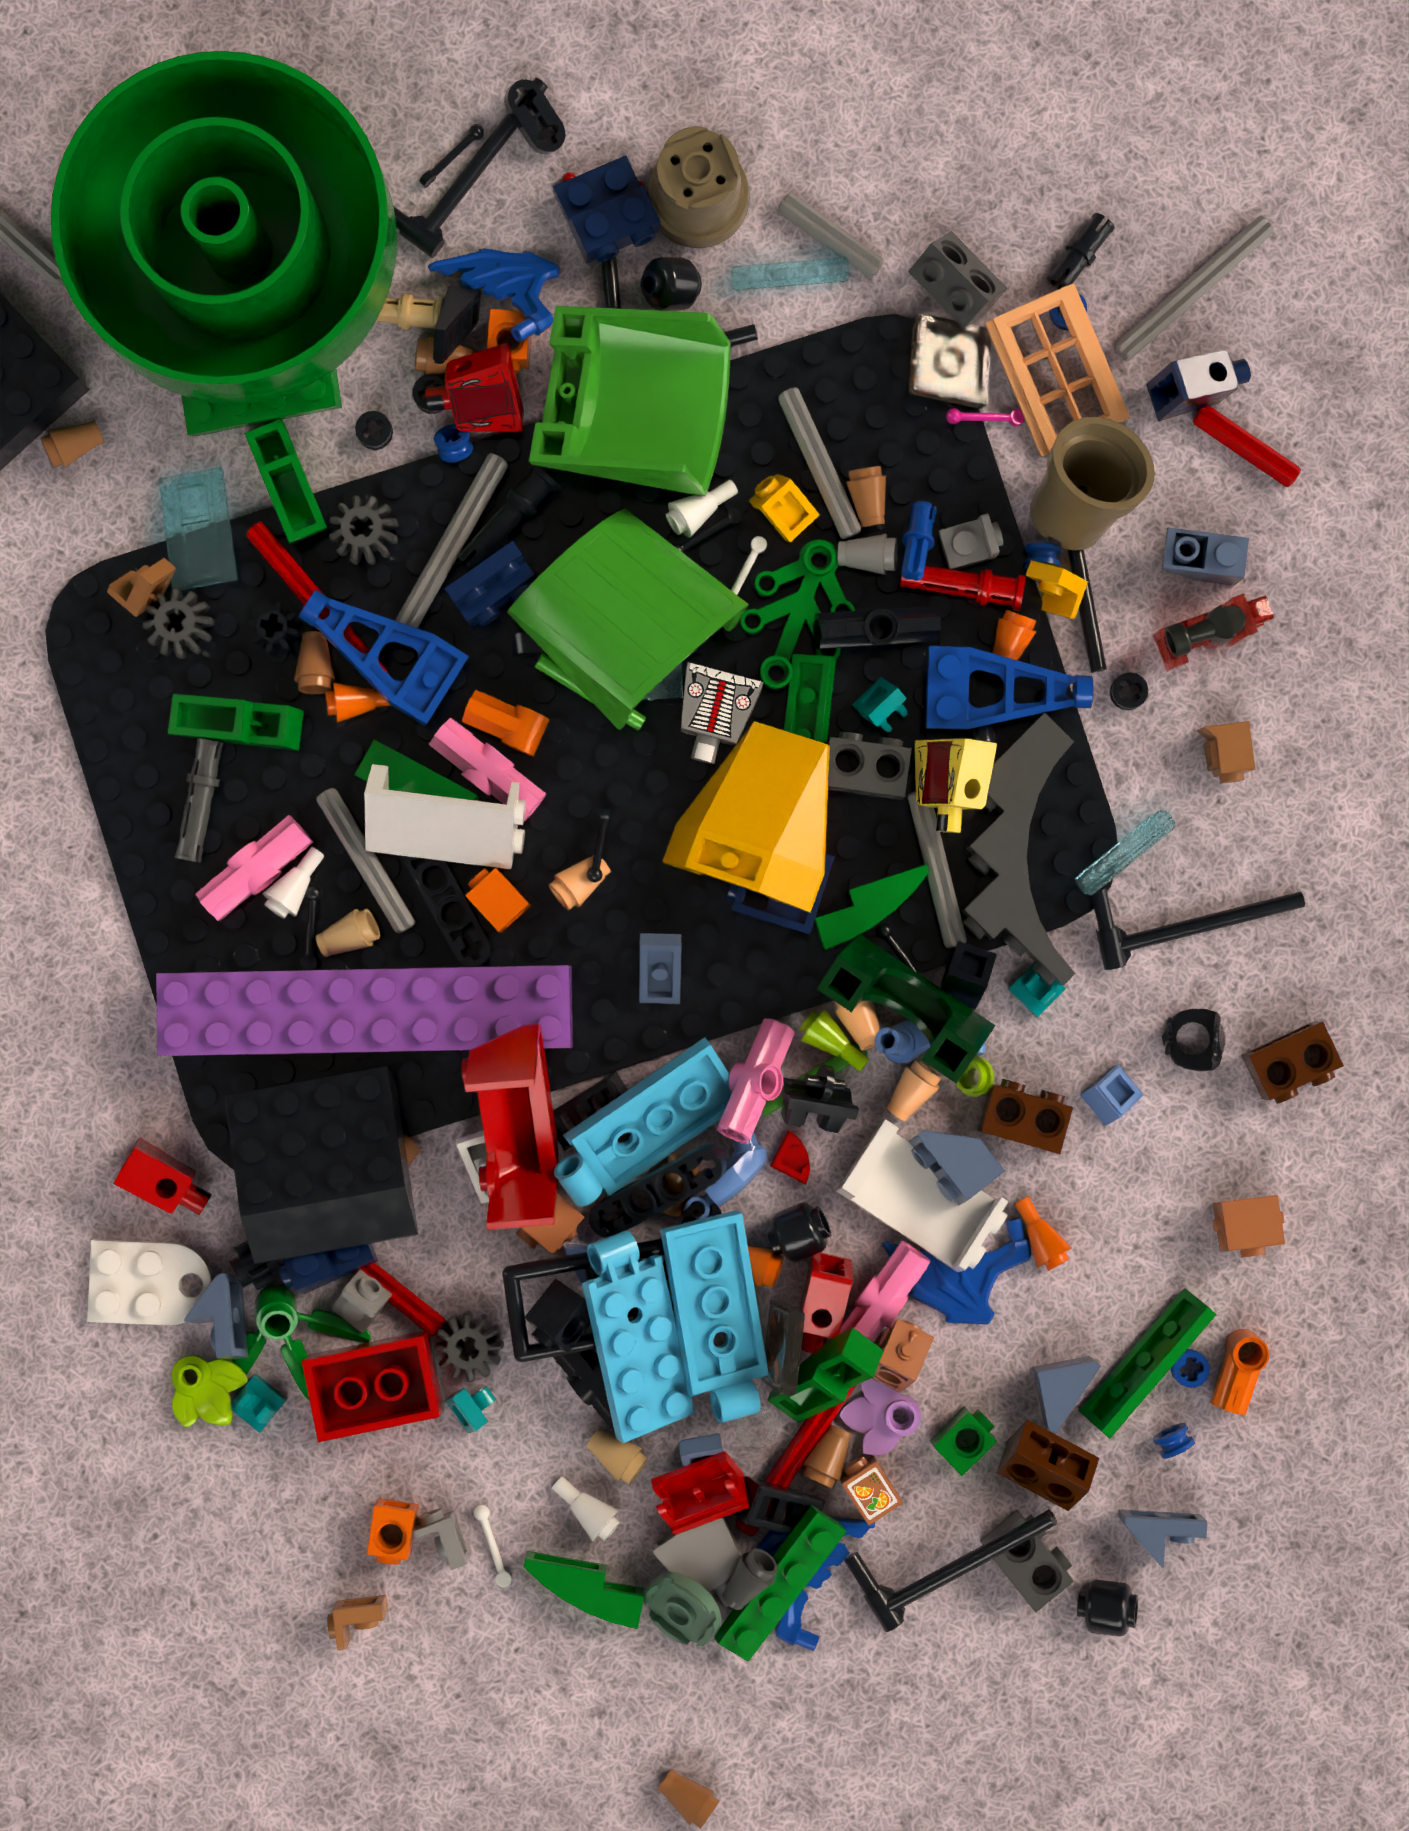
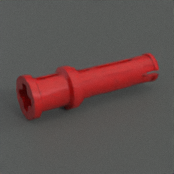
(982, 587)

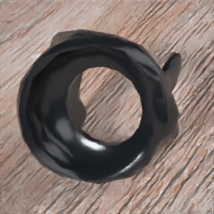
(1212, 1056)

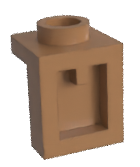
(140, 588)
(361, 1612)

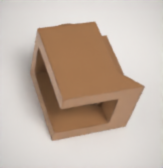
(1229, 750)

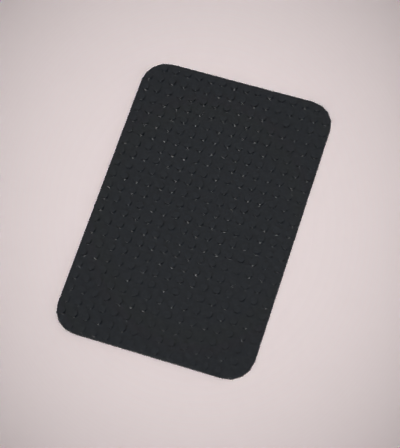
(732, 965)

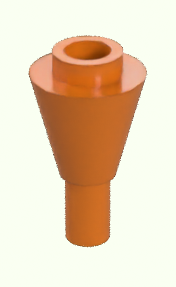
(351, 701)
(1046, 1243)

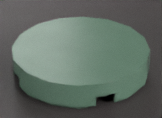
(682, 1609)

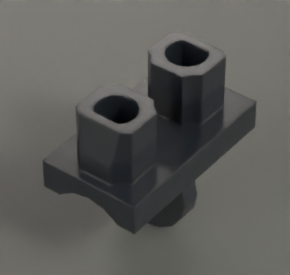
(818, 1095)

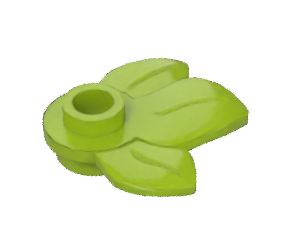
(209, 1394)

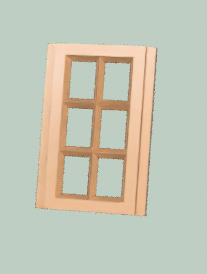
(1087, 346)

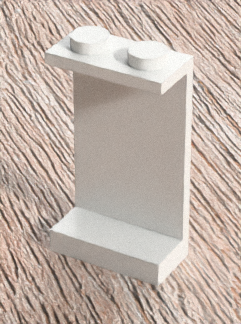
(442, 825)
(907, 1199)

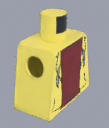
(953, 777)

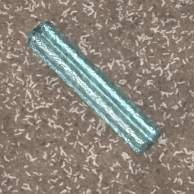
(790, 273)
(1125, 852)

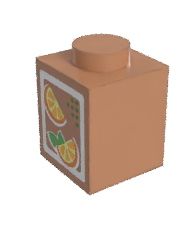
(870, 1488)

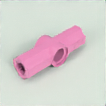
(484, 765)
(254, 868)
(755, 1081)
(886, 1292)

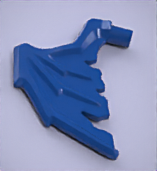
(507, 276)
(966, 1293)
(790, 1625)

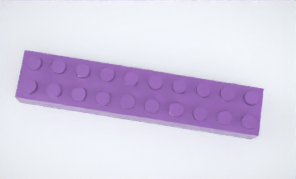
(359, 1009)

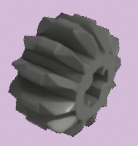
(366, 515)
(164, 625)
(483, 1344)

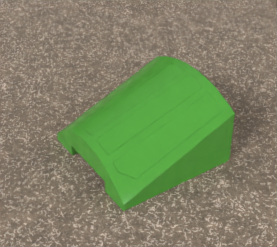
(635, 397)
(623, 612)

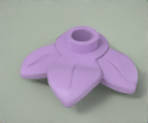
(874, 1417)

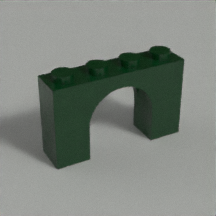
(872, 974)

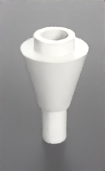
(691, 512)
(288, 892)
(594, 1515)

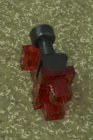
(1225, 624)

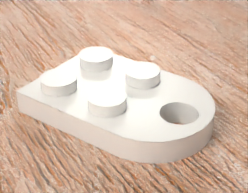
(142, 1281)

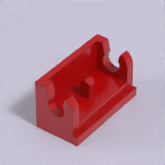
(700, 1492)

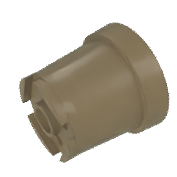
(713, 209)
(1102, 462)

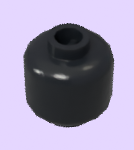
(670, 283)
(799, 1232)
(1108, 1607)

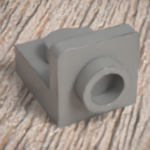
(971, 542)
(361, 1301)
(450, 1541)

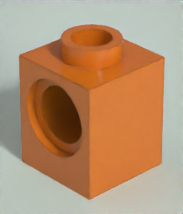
(500, 326)
(496, 898)
(397, 1513)

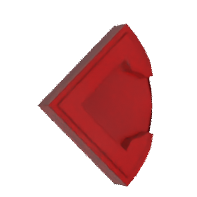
(792, 1158)

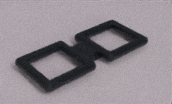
(515, 1273)

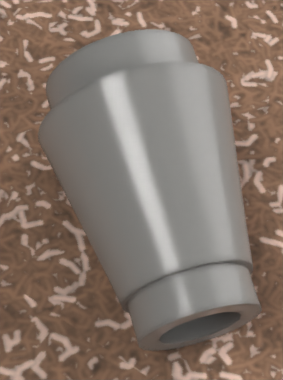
(869, 553)

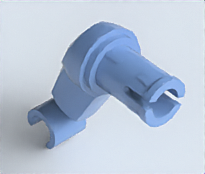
(905, 1042)
(741, 1170)

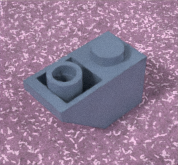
(1205, 556)
(957, 1161)

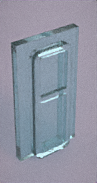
(198, 528)

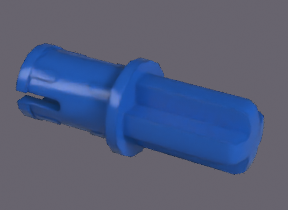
(918, 539)

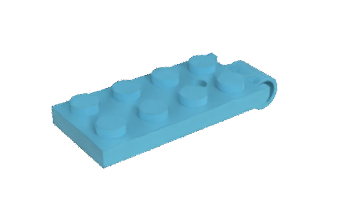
(657, 1113)
(712, 1295)
(639, 1356)

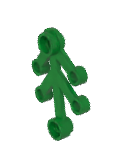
(799, 605)

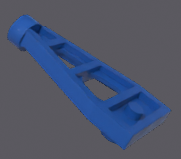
(429, 679)
(949, 688)

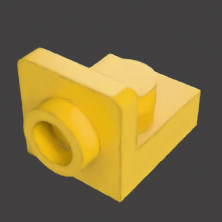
(784, 506)
(1060, 587)

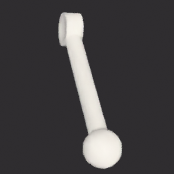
(758, 546)
(503, 1576)

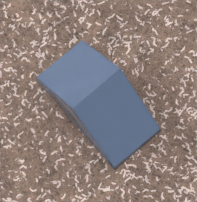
(1061, 1387)

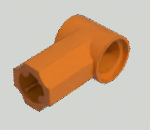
(515, 726)
(1239, 1376)

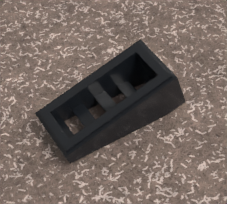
(456, 320)
(615, 1087)
(759, 1498)

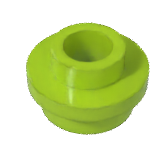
(985, 1078)

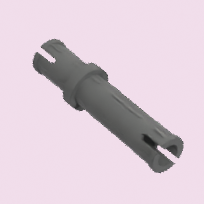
(199, 798)

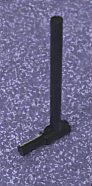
(426, 232)
(1116, 945)
(889, 1605)

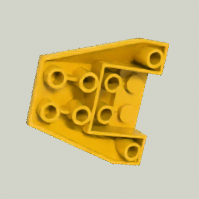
(761, 818)

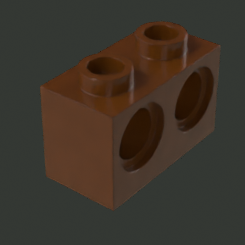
(1289, 1052)
(1023, 1126)
(1048, 1465)

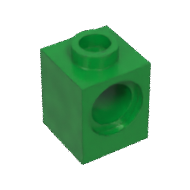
(964, 1457)

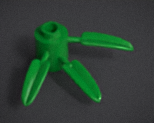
(278, 1318)

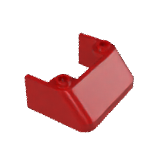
(517, 1128)

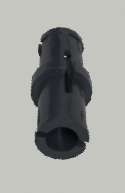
(1081, 251)

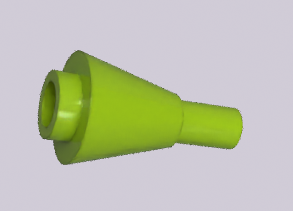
(826, 1035)

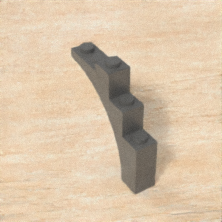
(1003, 847)

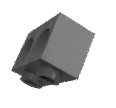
(957, 279)
(865, 778)
(1021, 1564)

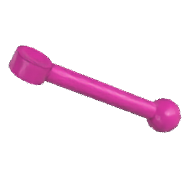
(1015, 418)

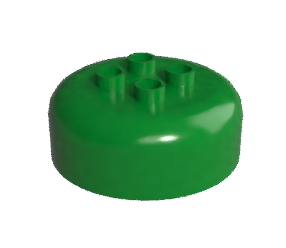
(224, 227)

